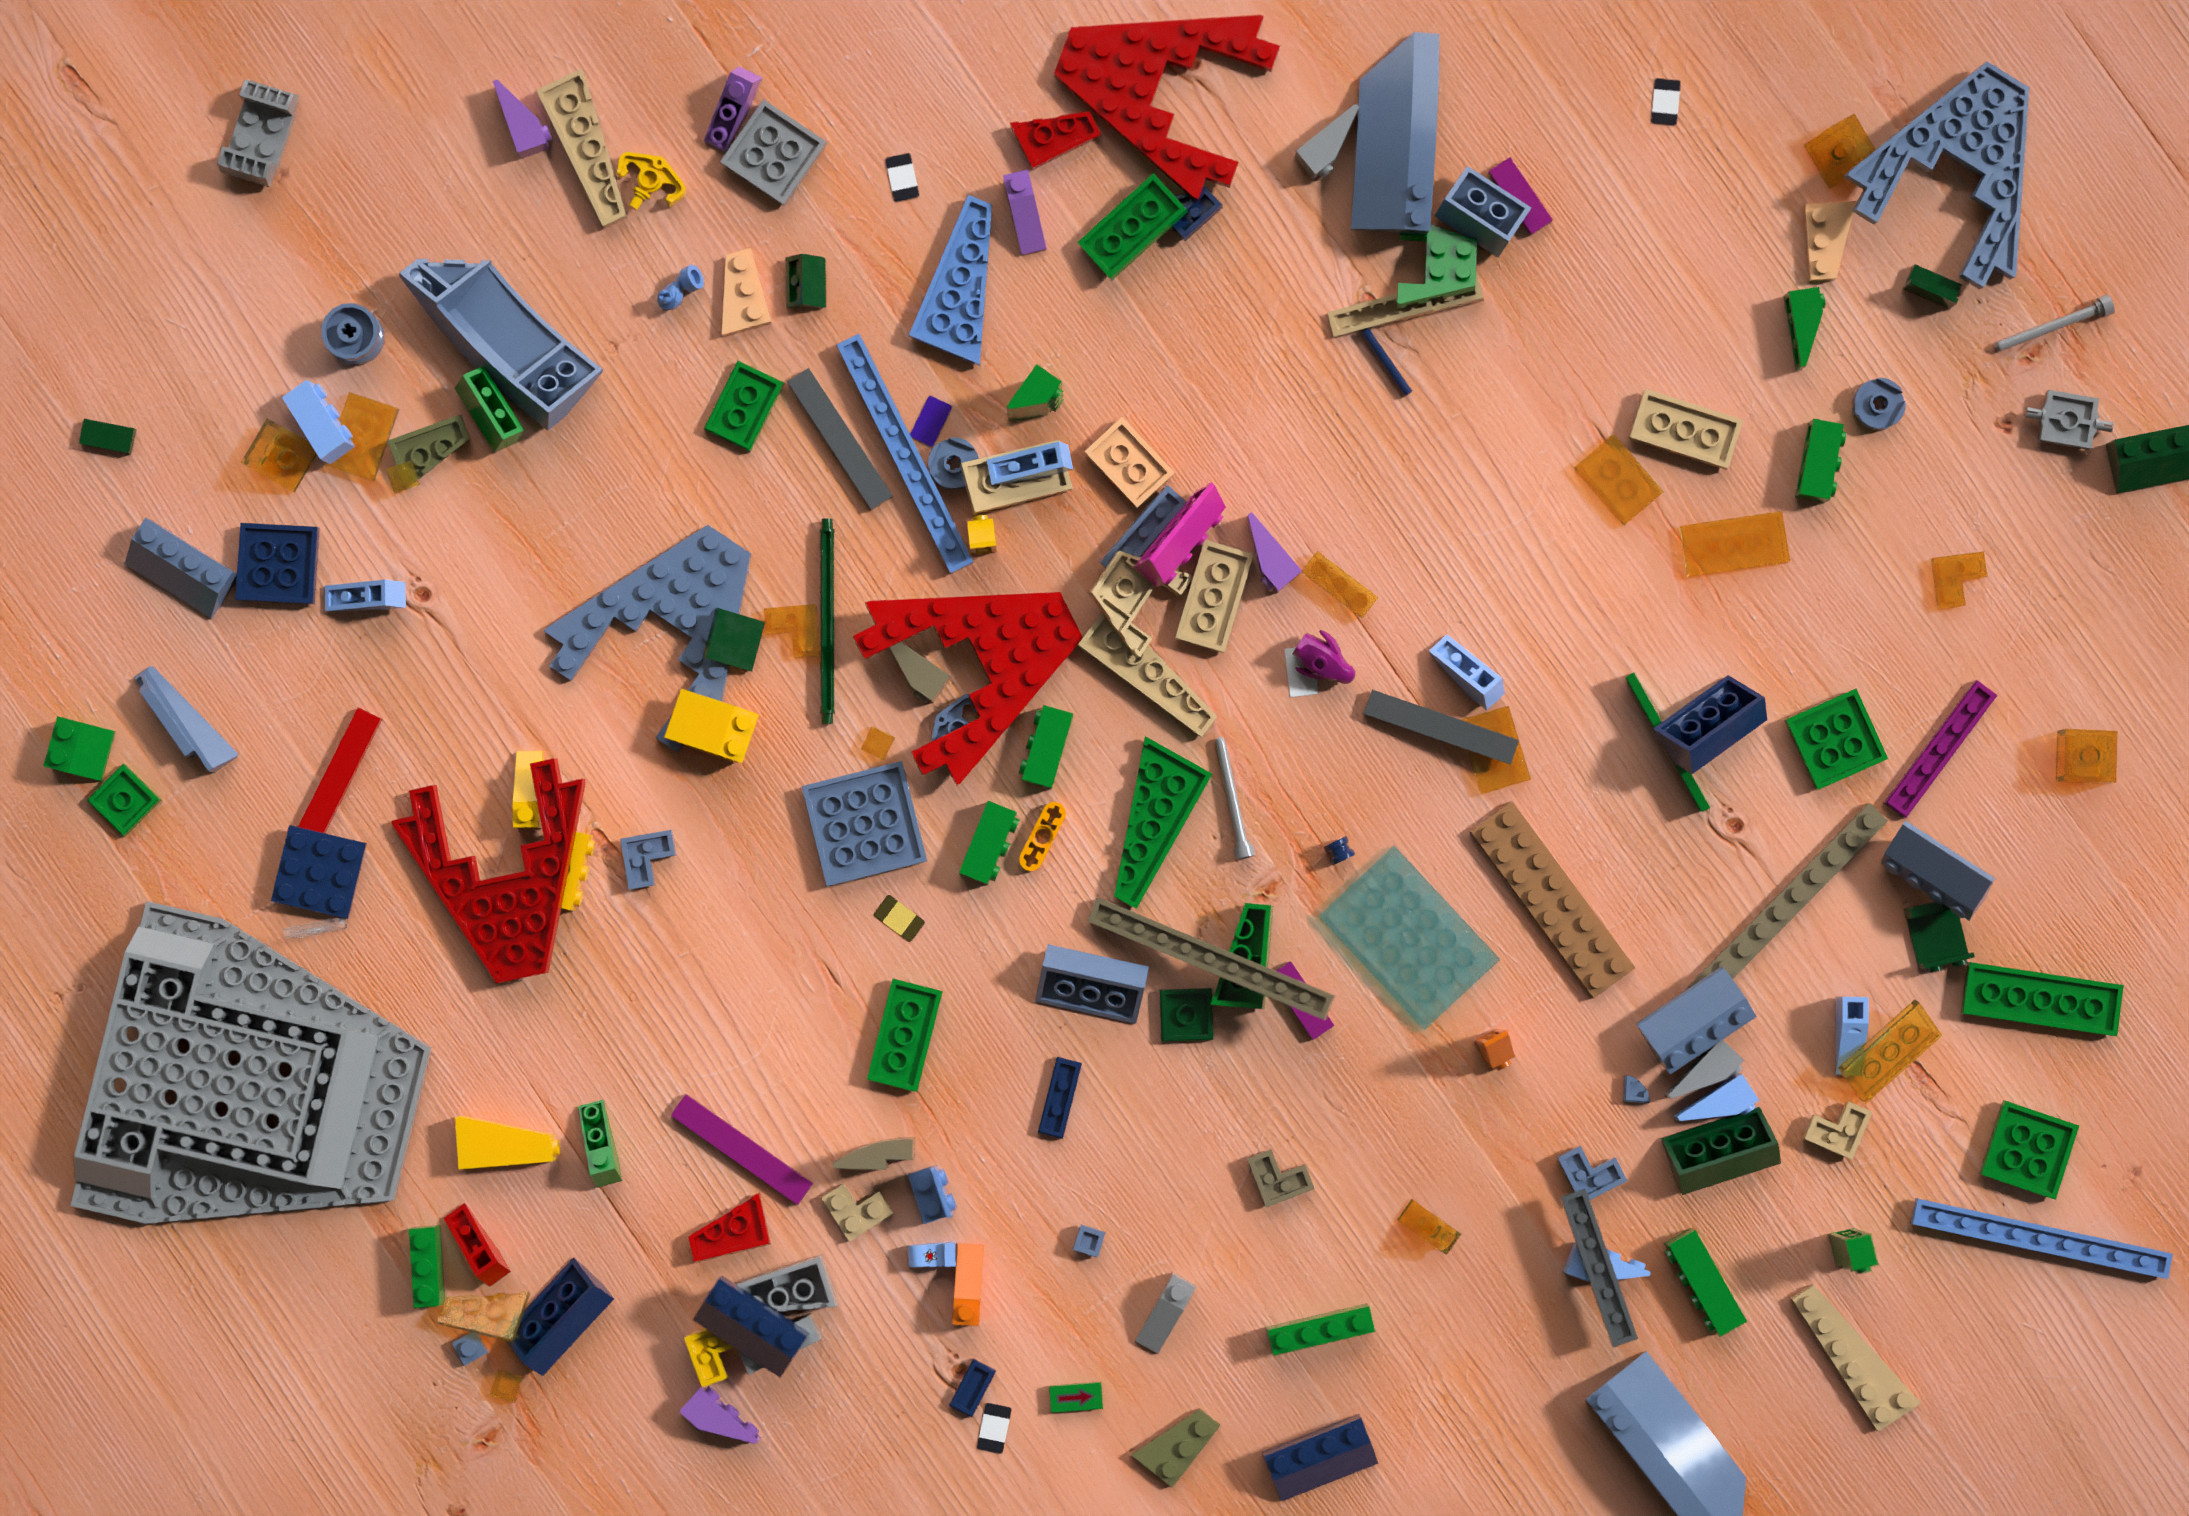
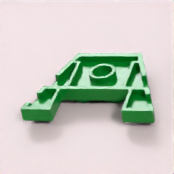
(1448, 267)

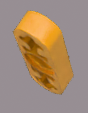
(1057, 822)

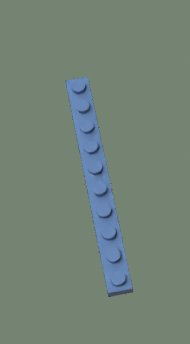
(905, 454)
(2041, 1238)

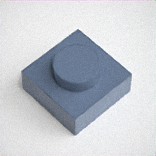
(1089, 1240)
(470, 1348)

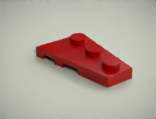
(1053, 137)

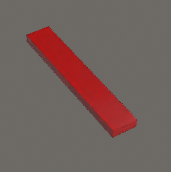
(340, 771)

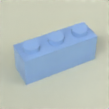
(319, 421)

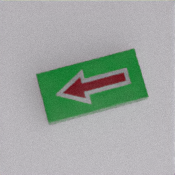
(1076, 1397)

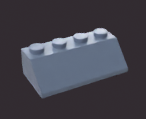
(179, 567)
(1937, 871)
(1092, 984)
(1696, 1020)

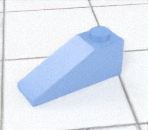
(1030, 463)
(365, 596)
(1468, 672)
(1726, 1099)

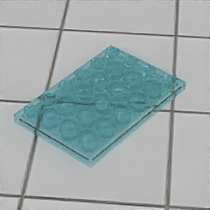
(1409, 937)

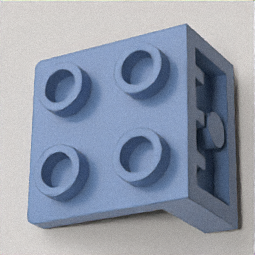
(931, 1194)

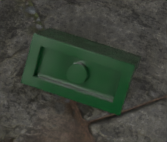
(805, 281)
(1932, 286)

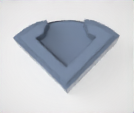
(1634, 1090)

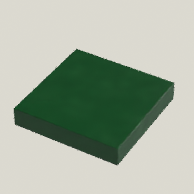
(733, 639)
(1186, 1014)

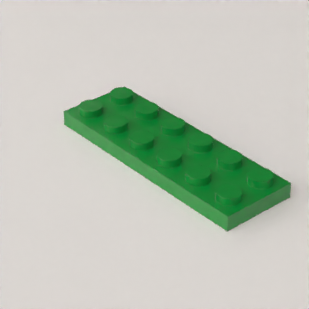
(2042, 999)

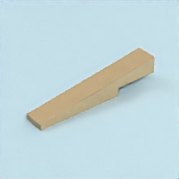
(1385, 311)

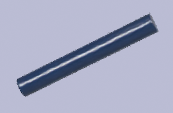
(1386, 362)

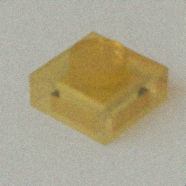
(403, 476)

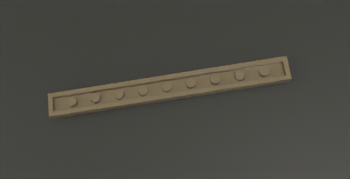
(1797, 893)
(1211, 958)

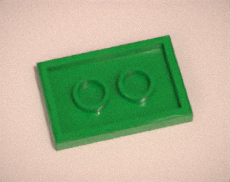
(744, 406)

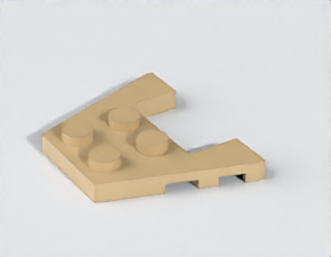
(1123, 592)

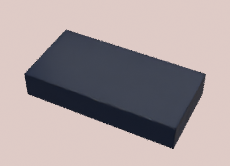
(972, 1387)

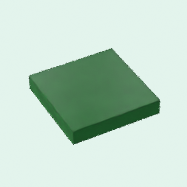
(124, 800)

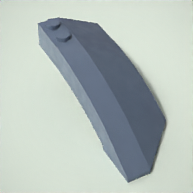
(1397, 139)
(504, 335)
(1669, 1441)

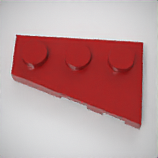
(732, 1233)

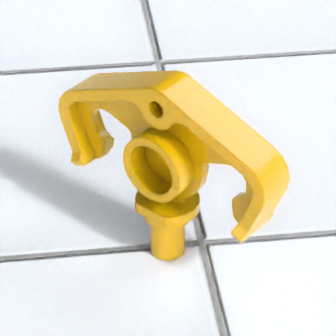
(653, 174)

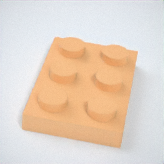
(1129, 462)

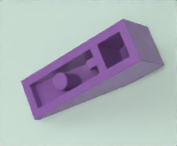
(524, 126)
(1024, 212)
(1273, 561)

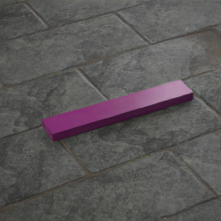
(1940, 749)
(742, 1149)

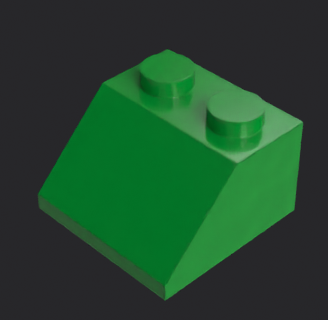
(79, 748)

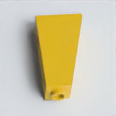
(498, 1144)

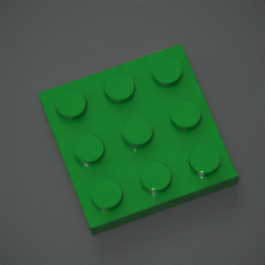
(1836, 739)
(2029, 1149)

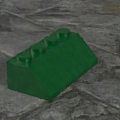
(2149, 459)
(1721, 1150)

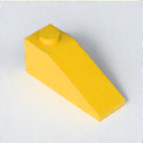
(524, 798)

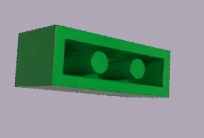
(489, 409)
(1820, 460)
(1046, 746)
(989, 843)
(1853, 1250)
(427, 1266)

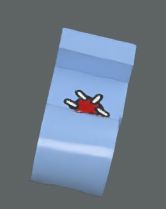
(932, 1254)

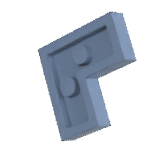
(639, 852)
(1595, 1179)

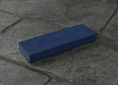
(1059, 1097)

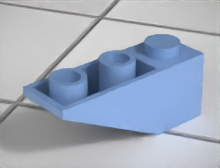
(1851, 1026)
(1623, 1270)

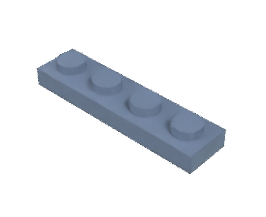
(1147, 525)

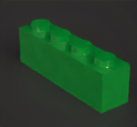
(1705, 1282)
(1320, 1329)

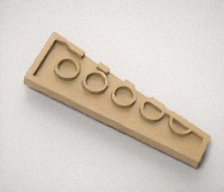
(577, 125)
(1148, 675)
(1863, 1371)

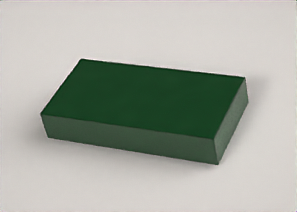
(107, 436)

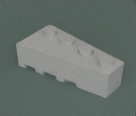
(794, 1286)

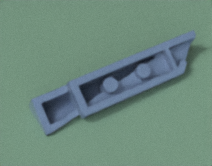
(183, 722)

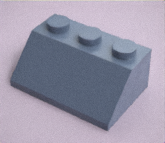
(1482, 211)

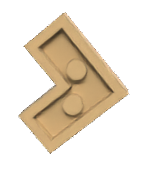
(1840, 1137)
(855, 1218)

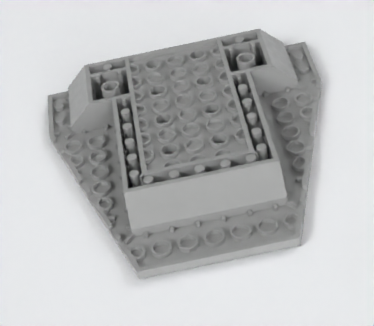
(339, 1111)

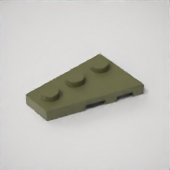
(430, 444)
(1177, 1448)

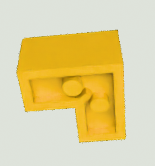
(704, 1352)

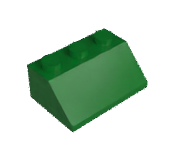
(1036, 396)

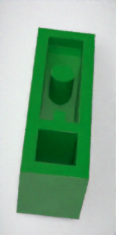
(1804, 315)

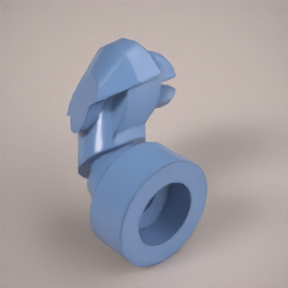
(689, 279)

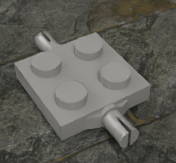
(2068, 419)

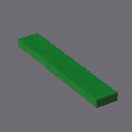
(1655, 720)

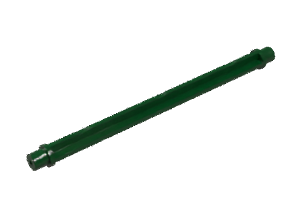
(827, 619)

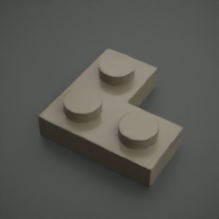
(1275, 1185)

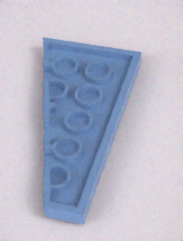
(955, 299)

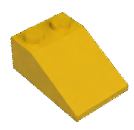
(711, 726)

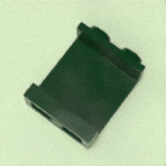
(1936, 936)

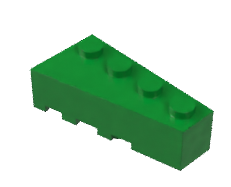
(1253, 943)

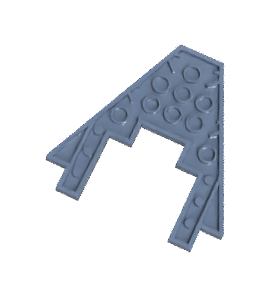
(1984, 130)
(678, 586)

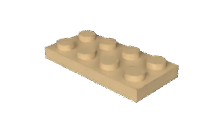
(1685, 429)
(988, 497)
(1214, 596)

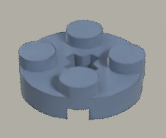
(1892, 399)
(947, 450)

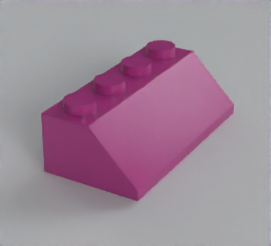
(1181, 535)

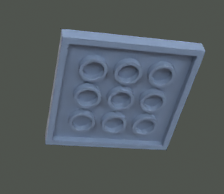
(864, 823)

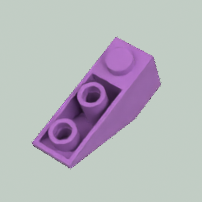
(732, 107)
(712, 1415)

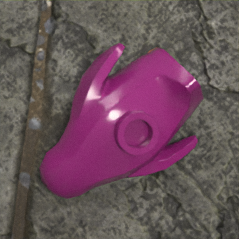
(1323, 659)

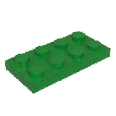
(1132, 226)
(904, 1035)

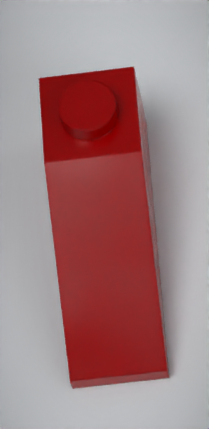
(476, 1246)

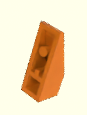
(1496, 1049)
(968, 1284)

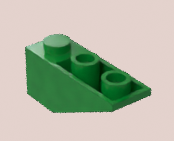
(599, 1144)

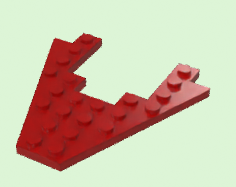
(1119, 72)
(1016, 641)
(513, 915)

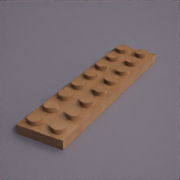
(1552, 899)

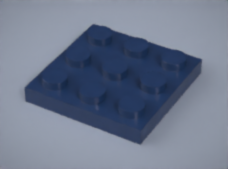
(277, 563)
(318, 871)

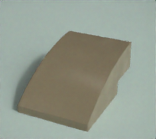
(877, 1154)

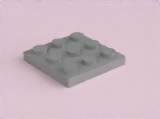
(773, 152)

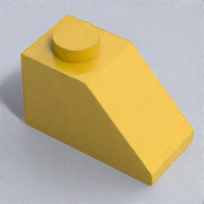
(981, 535)

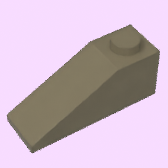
(921, 674)

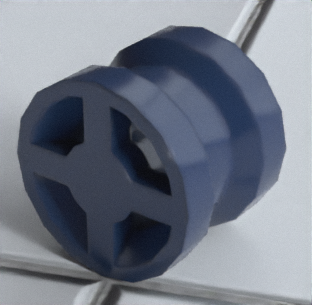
(1339, 850)

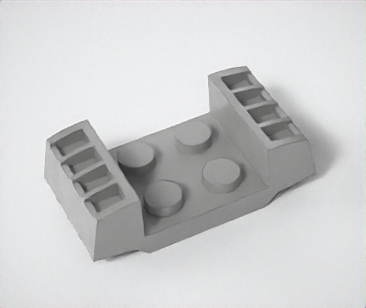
(259, 133)

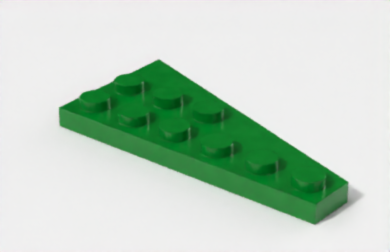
(1161, 804)

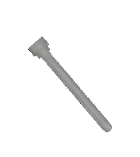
(2101, 307)
(1242, 847)

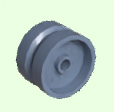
(340, 325)

